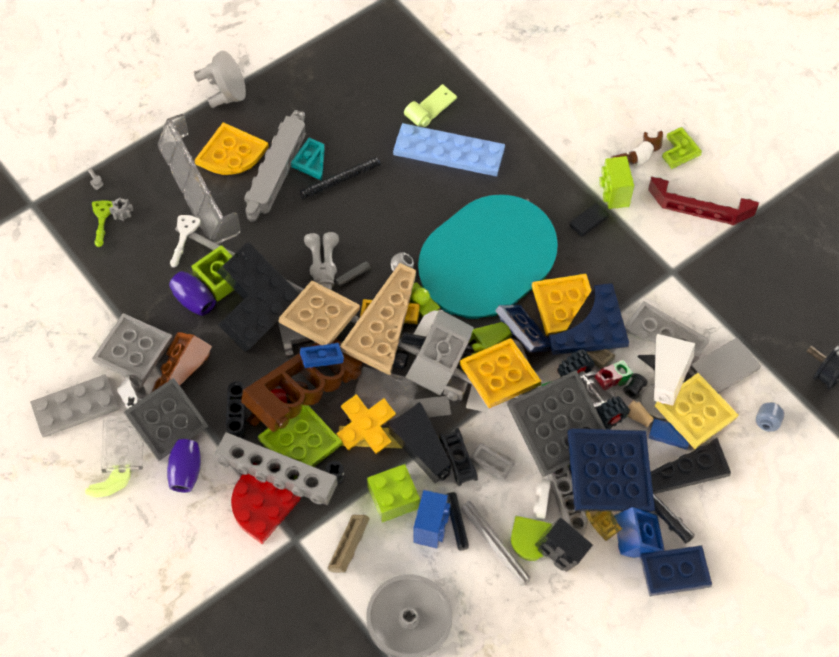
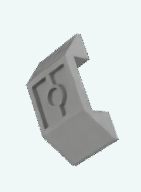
(440, 352)

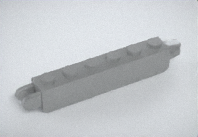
(275, 166)

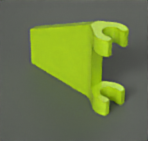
(489, 336)

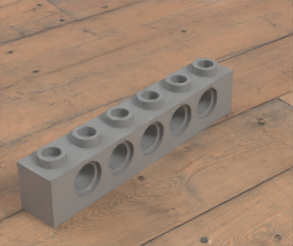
(233, 445)

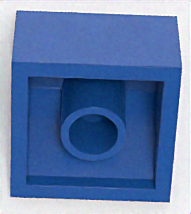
(639, 533)

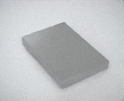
(726, 365)

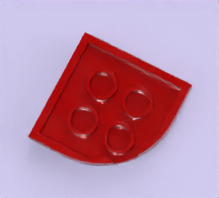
(260, 506)

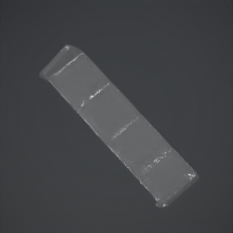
(199, 199)

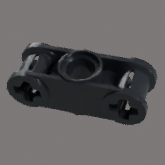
(454, 445)

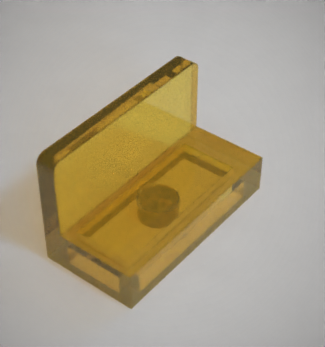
(604, 523)

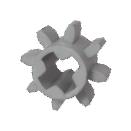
(121, 209)

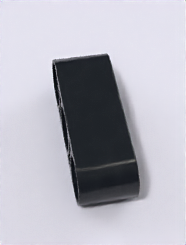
(233, 403)

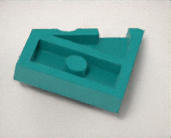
(310, 159)

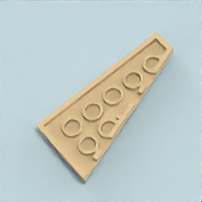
(380, 327)

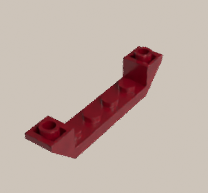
(698, 208)

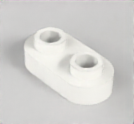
(541, 506)

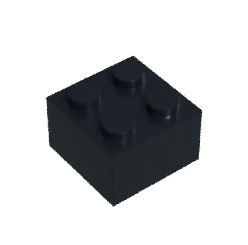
(563, 545)

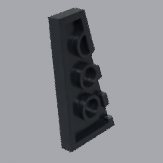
(696, 467)

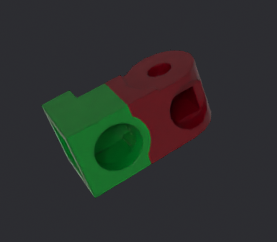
(610, 375)

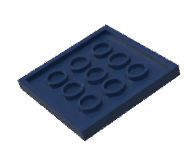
(610, 470)

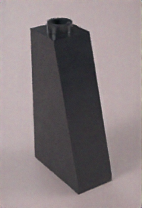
(418, 438)

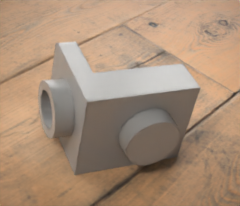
(455, 388)

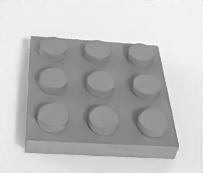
(132, 348)

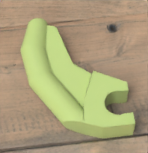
(113, 484)

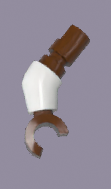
(643, 152)

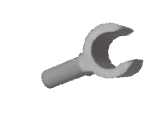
(96, 182)

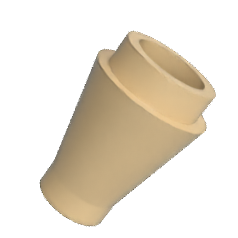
(639, 414)

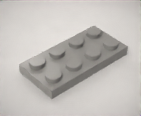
(74, 405)

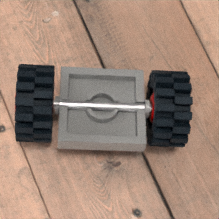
(609, 407)

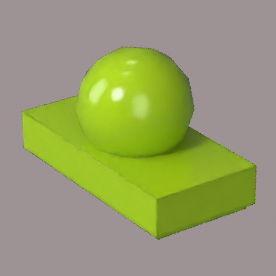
(422, 297)

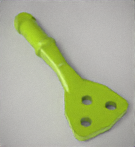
(102, 211)

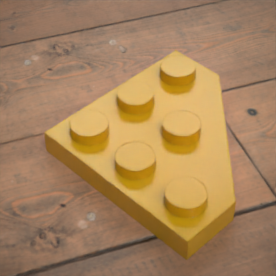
(560, 301)

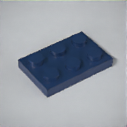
(524, 328)
(675, 570)

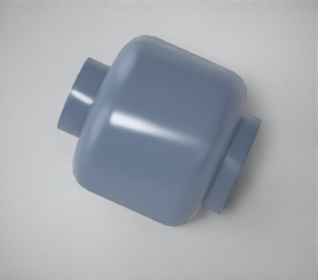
(770, 416)

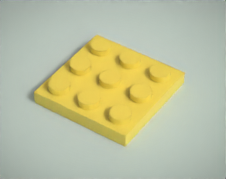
(698, 411)

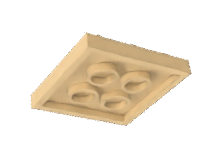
(319, 313)

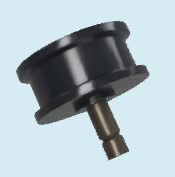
(829, 369)

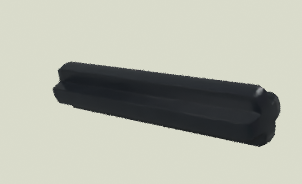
(457, 522)

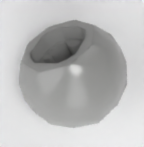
(402, 258)

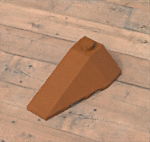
(185, 356)

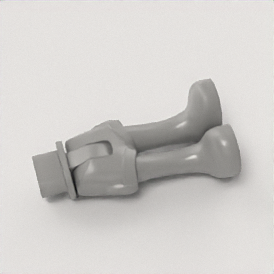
(322, 272)

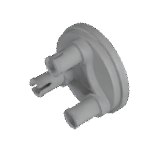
(227, 76)

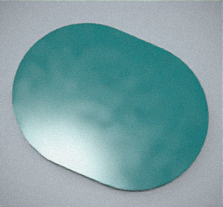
(487, 256)

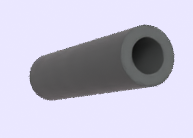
(352, 274)

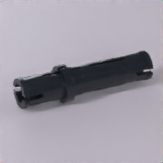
(675, 523)

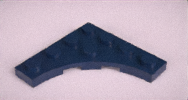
(599, 330)

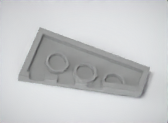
(651, 321)

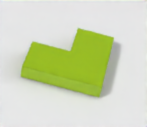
(684, 148)

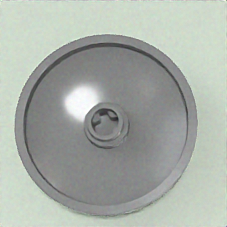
(409, 616)

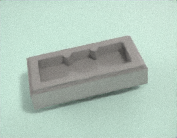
(492, 461)

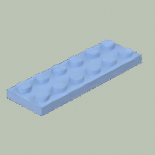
(449, 149)

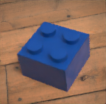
(431, 519)

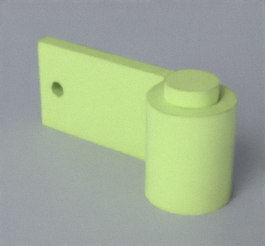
(427, 110)

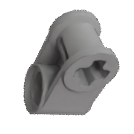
(132, 390)

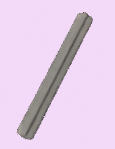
(496, 543)

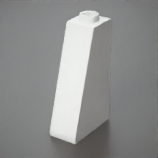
(671, 366)

